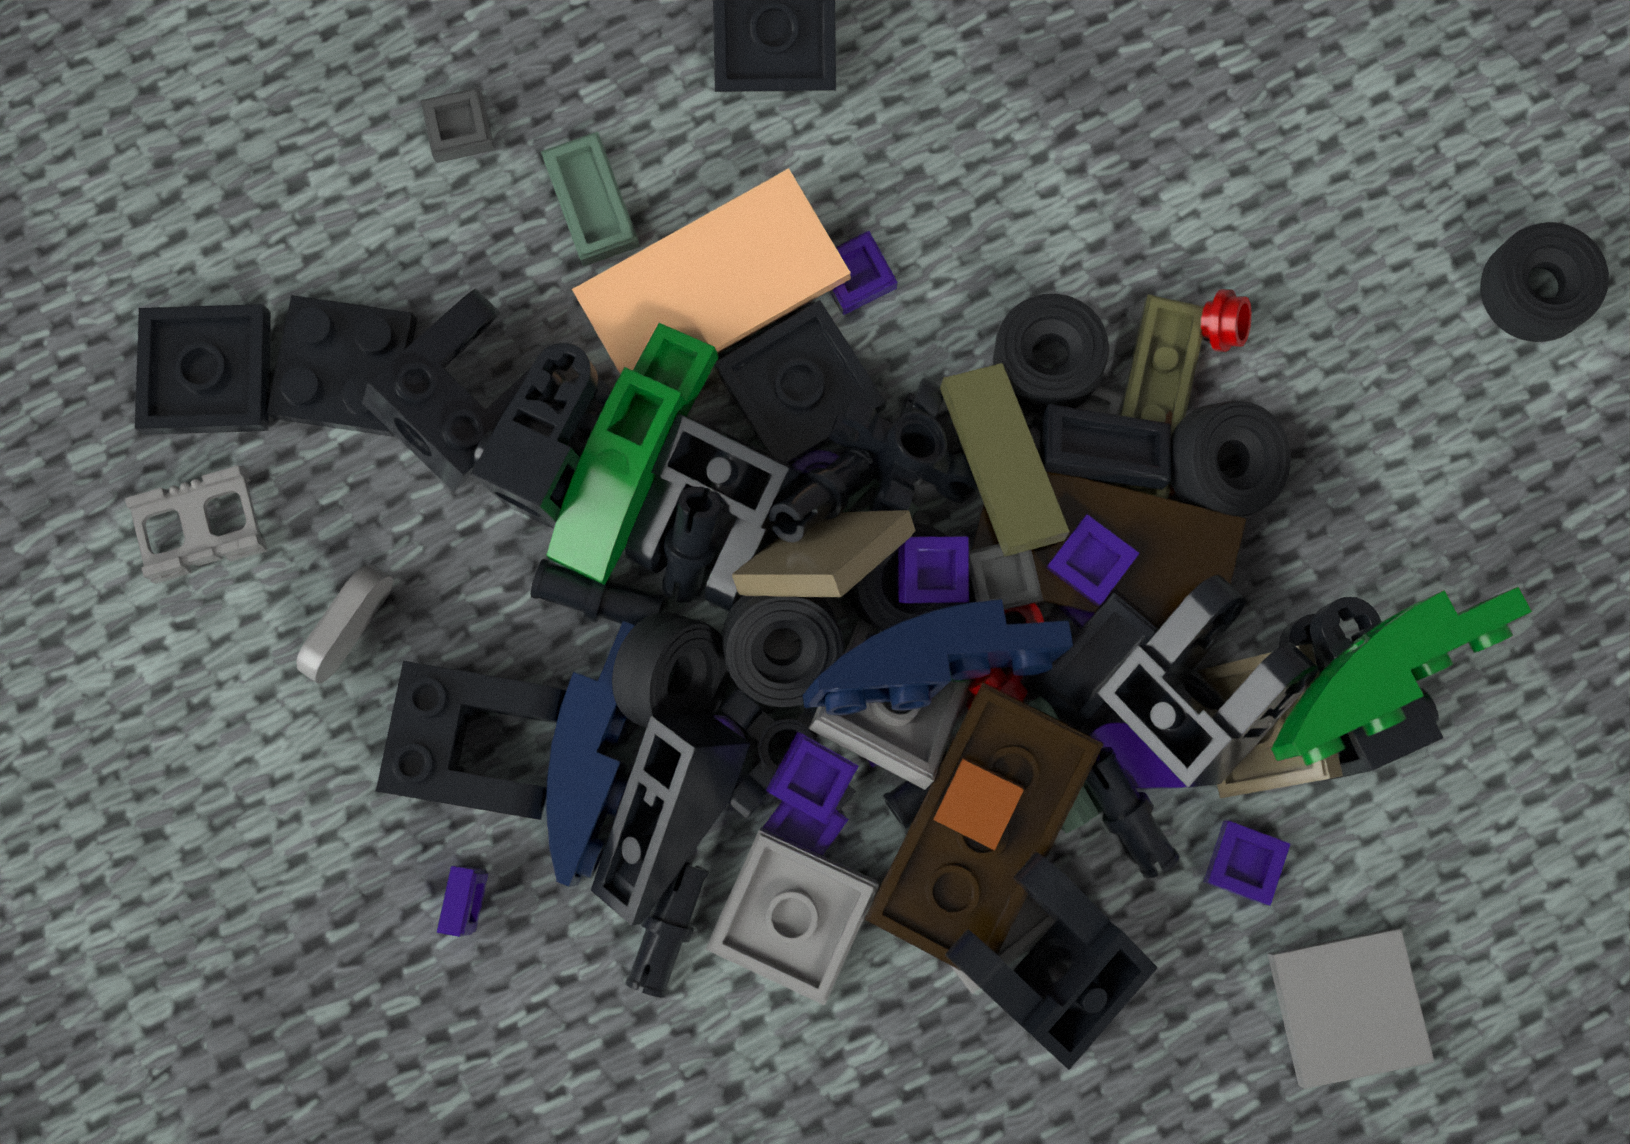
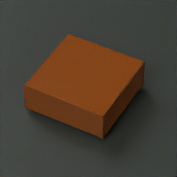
(979, 803)

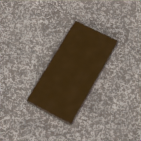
(1174, 541)
(956, 884)

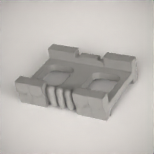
(200, 543)

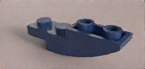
(919, 654)
(580, 778)

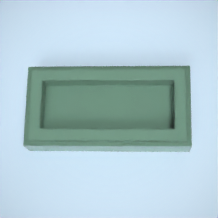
(590, 199)

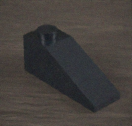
(668, 806)

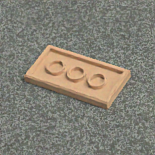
(717, 274)

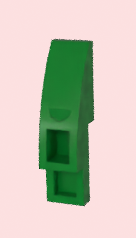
(623, 449)
(1383, 667)

